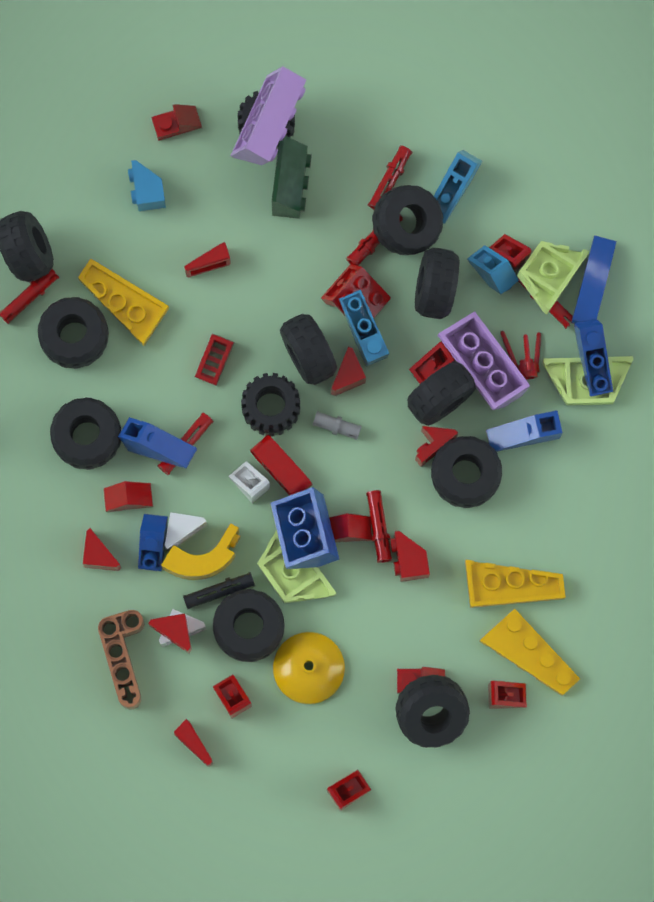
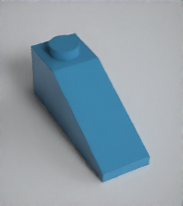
(456, 182)

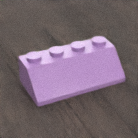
(269, 117)
(486, 361)

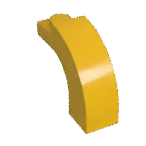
(203, 566)

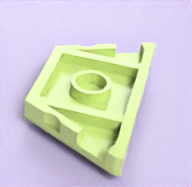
(549, 272)
(571, 383)
(292, 584)

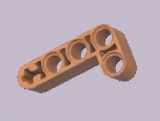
(124, 660)

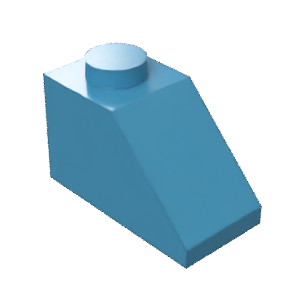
(493, 269)

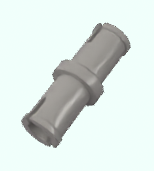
(337, 425)

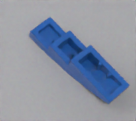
(594, 279)

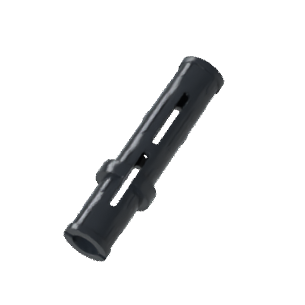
(192, 601)

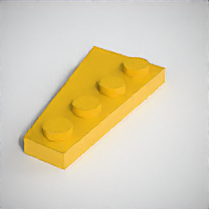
(127, 302)
(504, 585)
(523, 646)

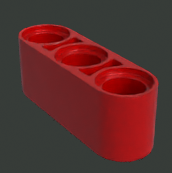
(280, 466)

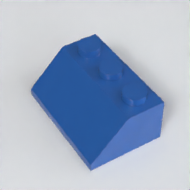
(304, 530)

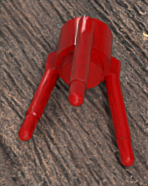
(527, 366)

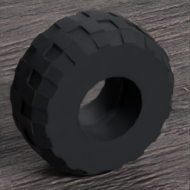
(427, 214)
(25, 246)
(437, 283)
(73, 311)
(308, 349)
(441, 393)
(85, 411)
(466, 449)
(248, 602)
(428, 693)

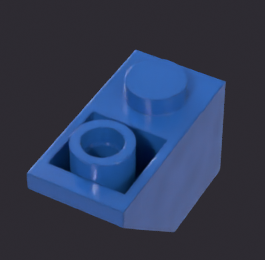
(152, 542)

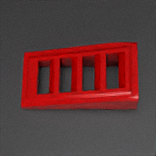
(211, 260)
(206, 356)
(190, 739)

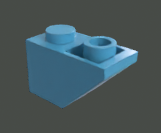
(148, 188)

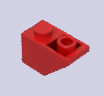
(411, 558)

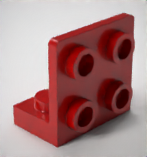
(356, 279)

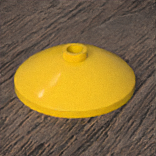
(308, 685)

